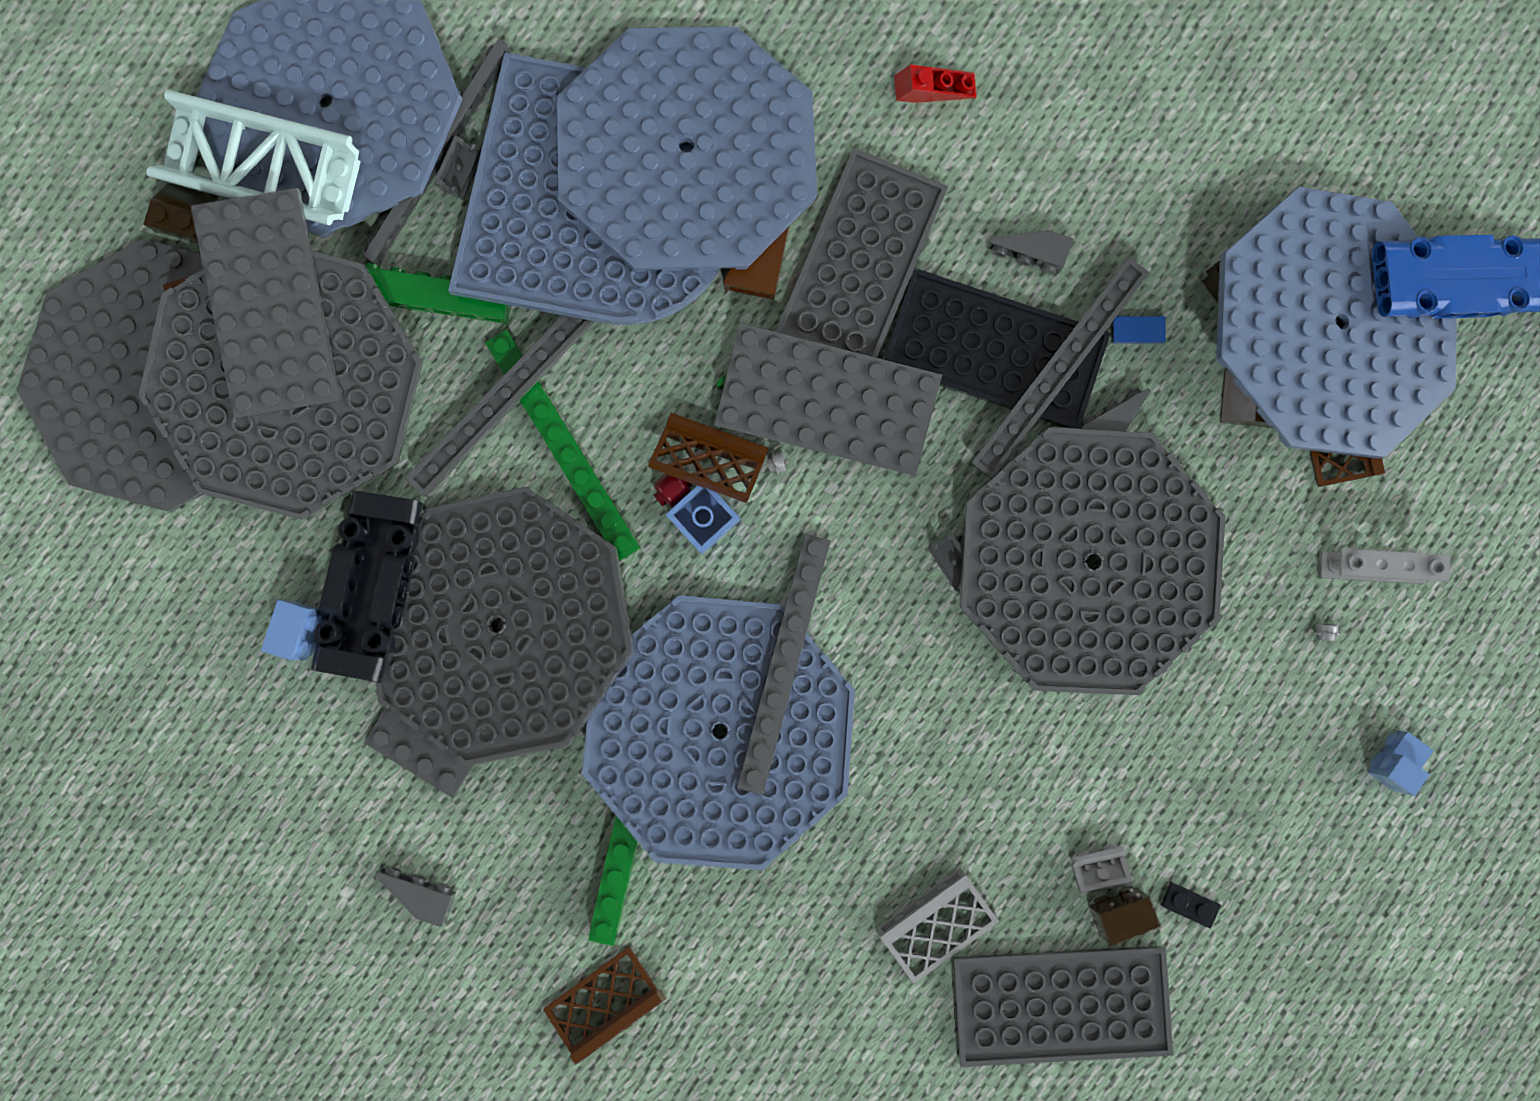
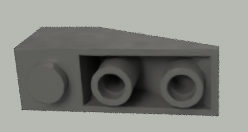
(1039, 248)
(1117, 416)
(421, 899)

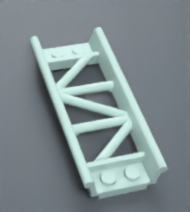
(328, 192)

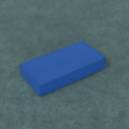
(1139, 330)

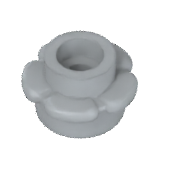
(777, 462)
(1326, 631)

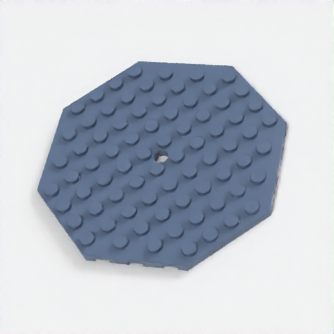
(384, 85)
(675, 207)
(1280, 340)
(677, 783)

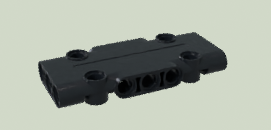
(366, 586)

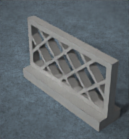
(928, 905)

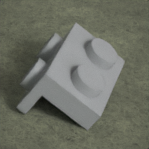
(1101, 869)

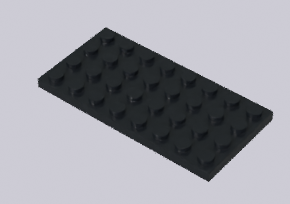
(988, 345)

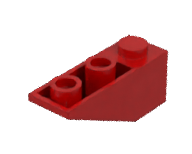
(933, 84)

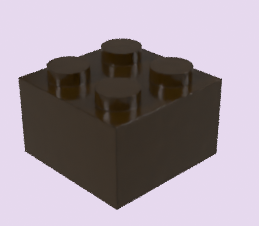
(1124, 915)

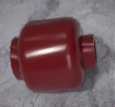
(671, 490)

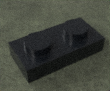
(1190, 905)

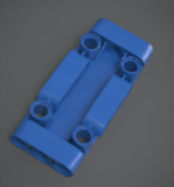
(1457, 276)

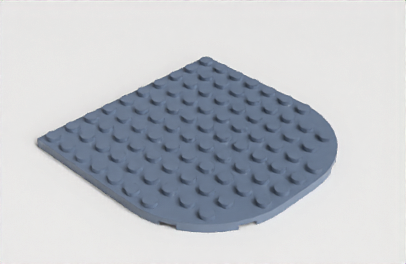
(527, 247)

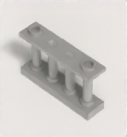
(1384, 566)

